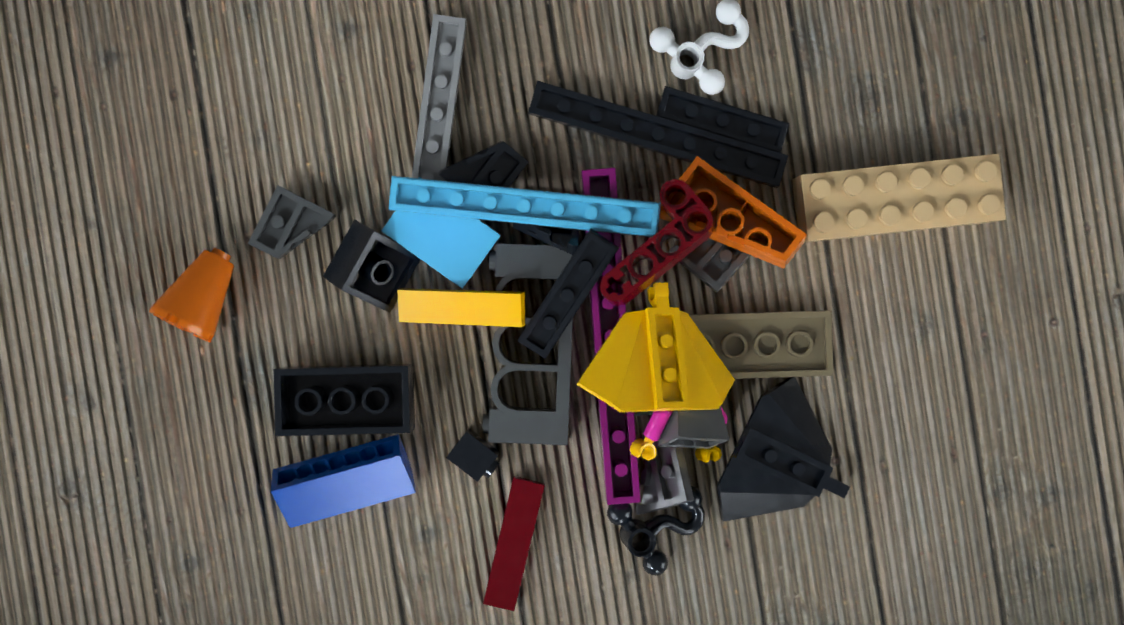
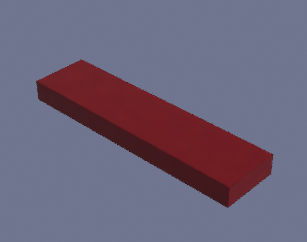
(514, 543)

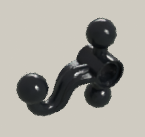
(655, 561)

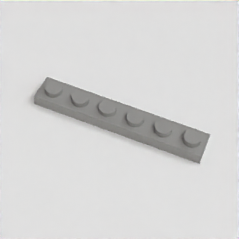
(439, 96)

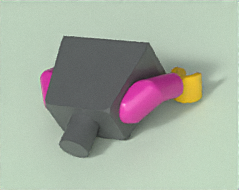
(684, 429)

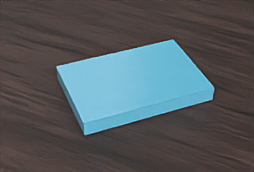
(444, 242)

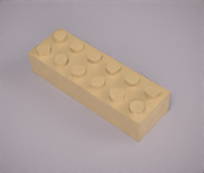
(899, 198)

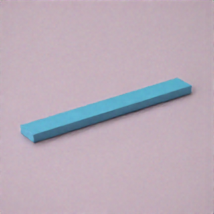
(524, 206)

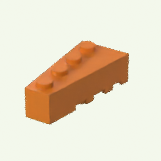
(738, 216)

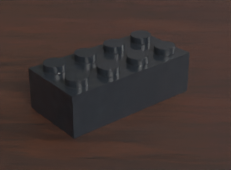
(344, 399)

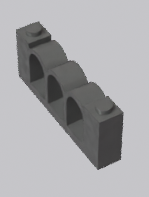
(528, 424)

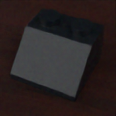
(371, 266)

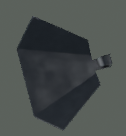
(778, 458)

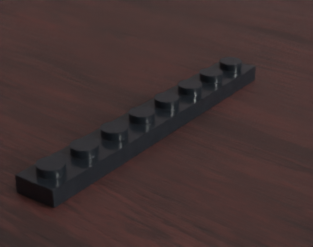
(657, 134)

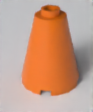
(197, 295)

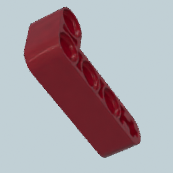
(652, 248)

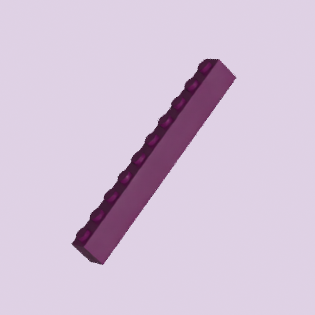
(616, 427)

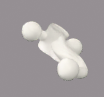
(711, 80)

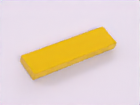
(461, 307)

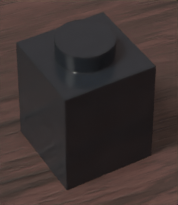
(474, 455)

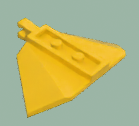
(657, 362)

